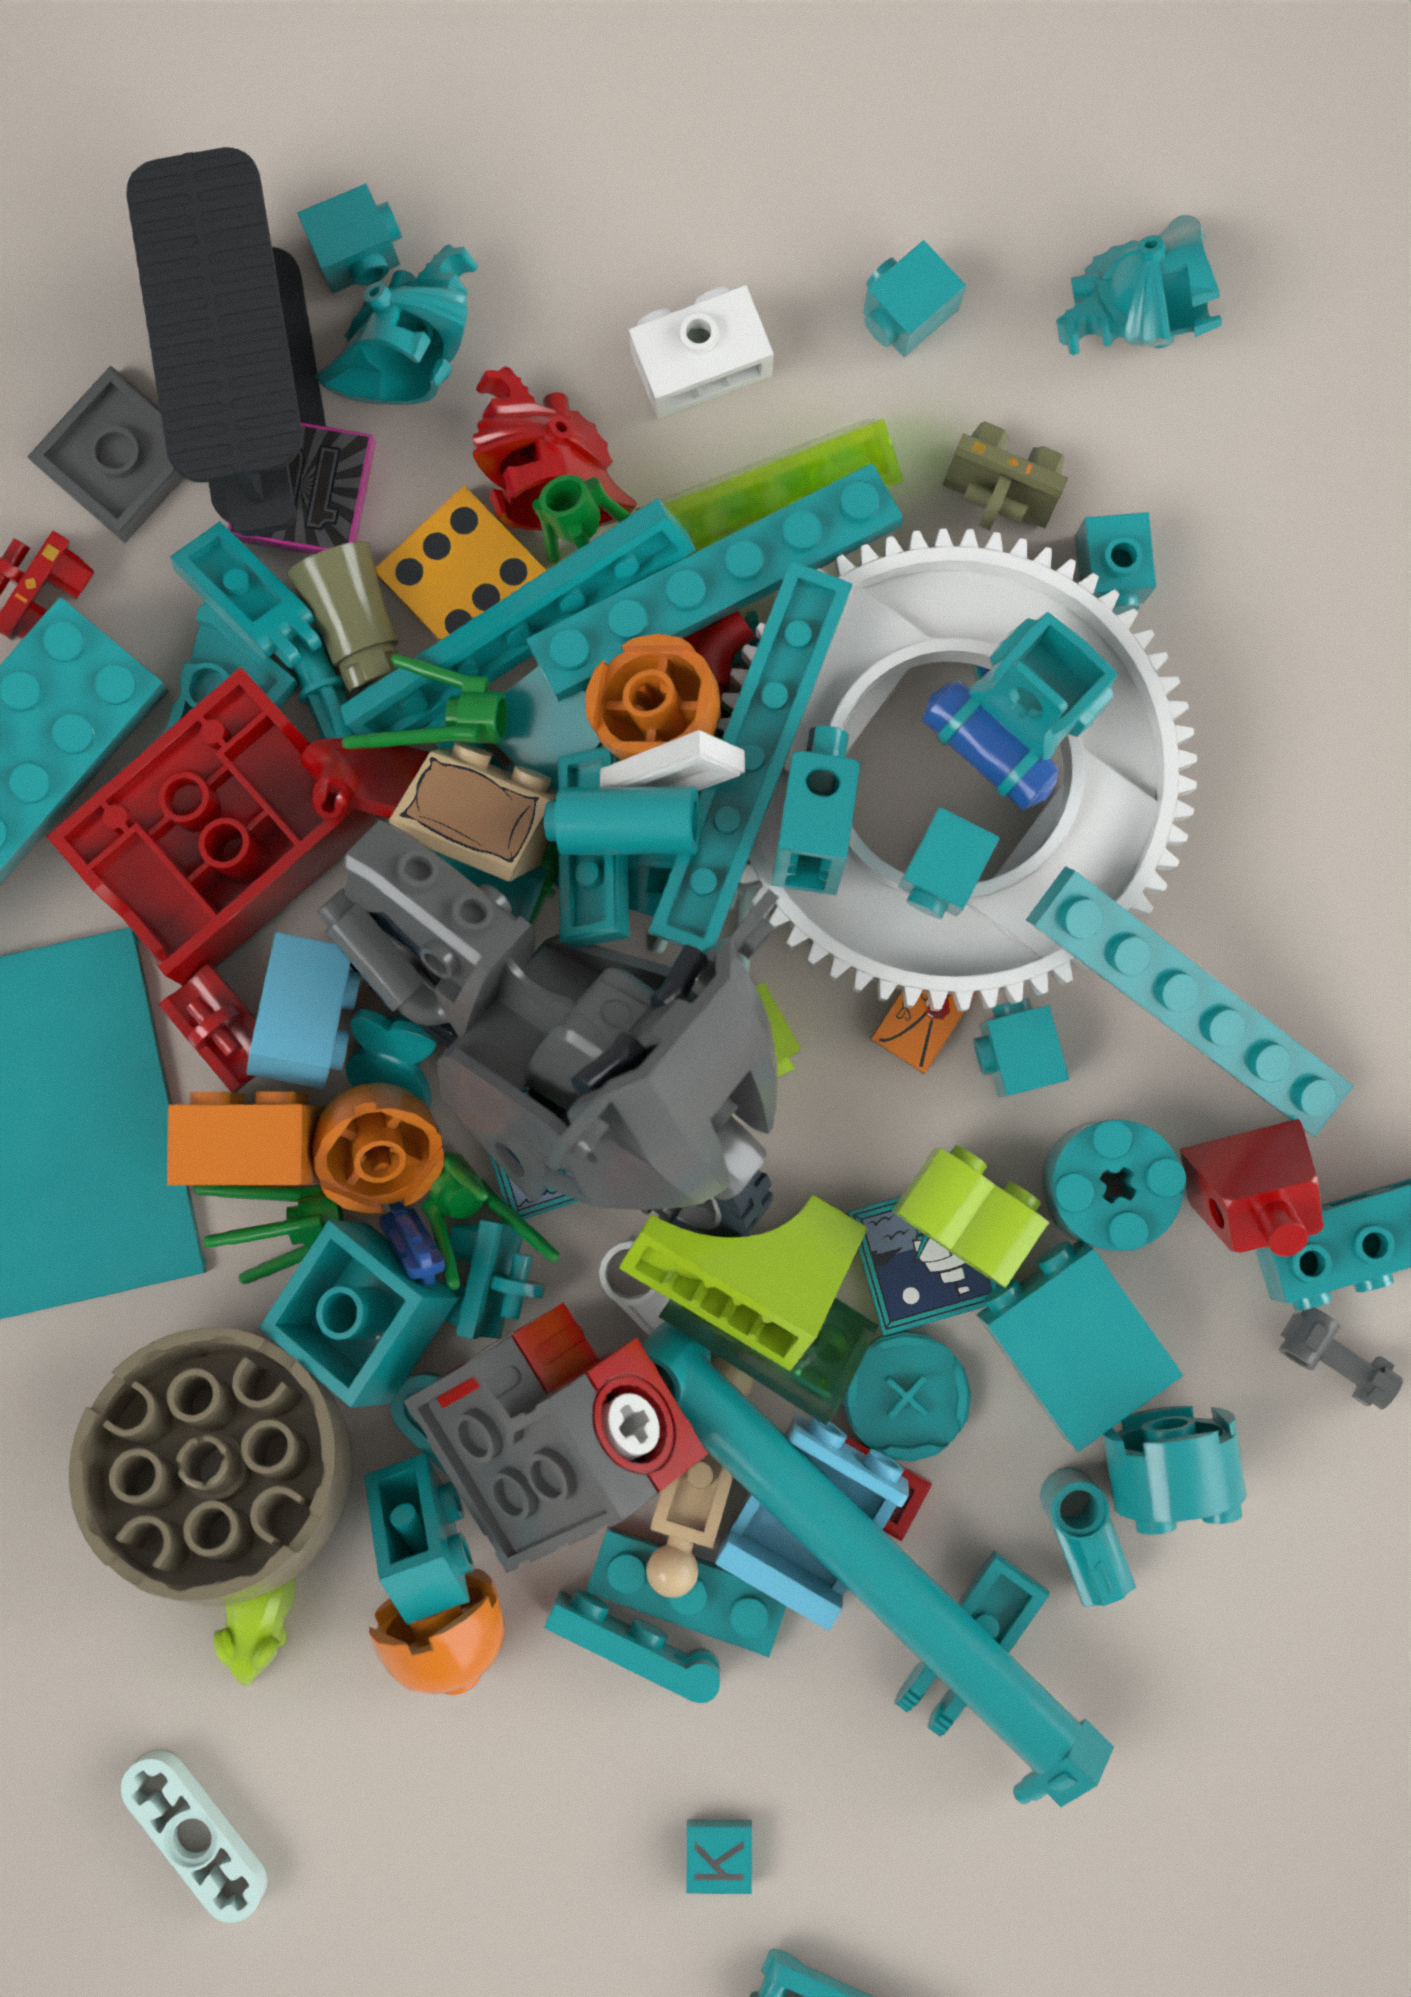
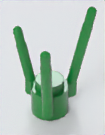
(572, 512)
(471, 717)
(460, 1195)
(301, 1224)

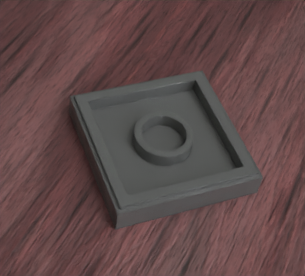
(110, 455)

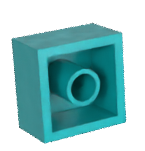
(356, 1314)

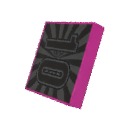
(328, 491)

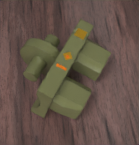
(1005, 481)

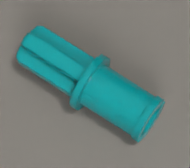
(321, 691)

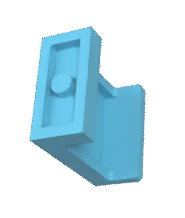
(773, 1560)

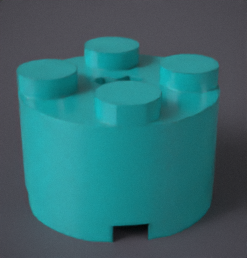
(1149, 1178)
(1175, 1468)

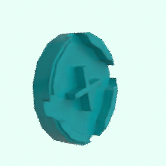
(908, 1396)

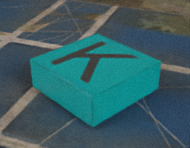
(719, 1857)

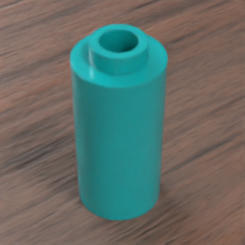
(624, 820)

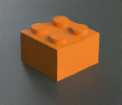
(241, 1144)

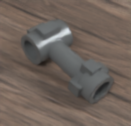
(1311, 1339)

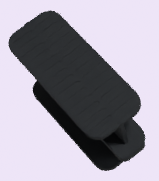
(224, 333)

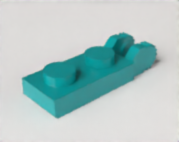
(1004, 1604)

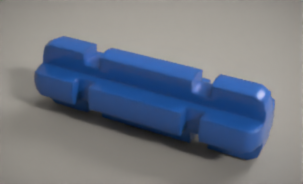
(412, 1243)

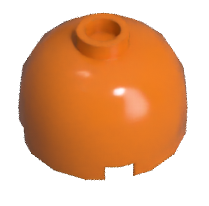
(651, 695)
(376, 1148)
(445, 1649)

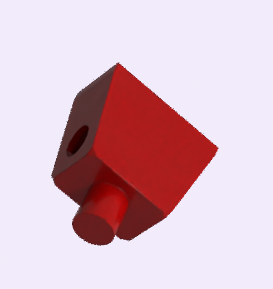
(1256, 1188)

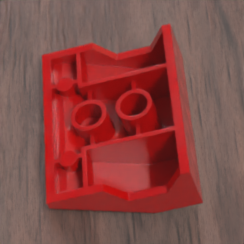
(208, 830)

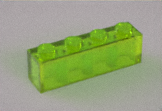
(763, 487)

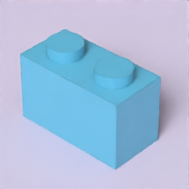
(301, 1011)

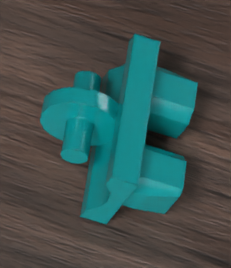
(495, 1278)

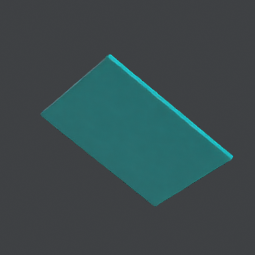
(85, 1131)

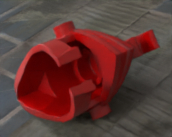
(531, 444)

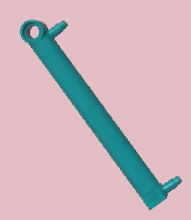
(1058, 1748)

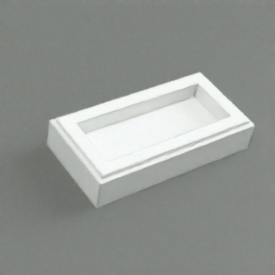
(686, 761)

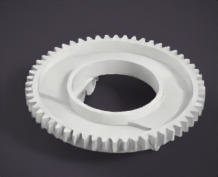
(1102, 821)

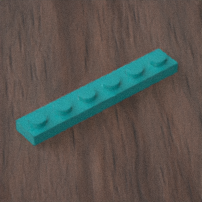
(718, 578)
(497, 637)
(765, 728)
(1188, 1000)

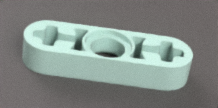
(189, 1864)

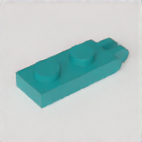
(246, 595)

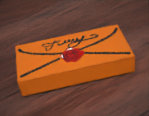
(916, 1032)

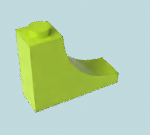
(758, 1287)

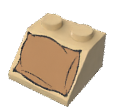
(477, 811)

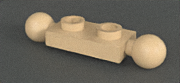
(691, 1512)

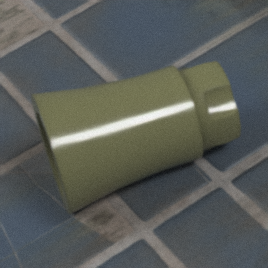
(348, 611)

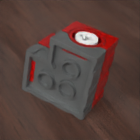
(554, 1436)

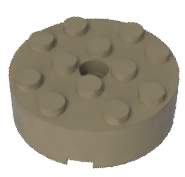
(143, 1454)

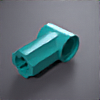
(1087, 1539)

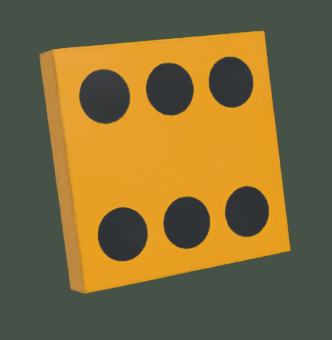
(457, 565)

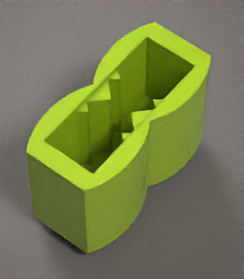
(971, 1215)

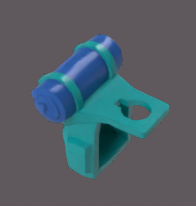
(1016, 716)

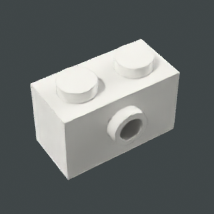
(701, 350)

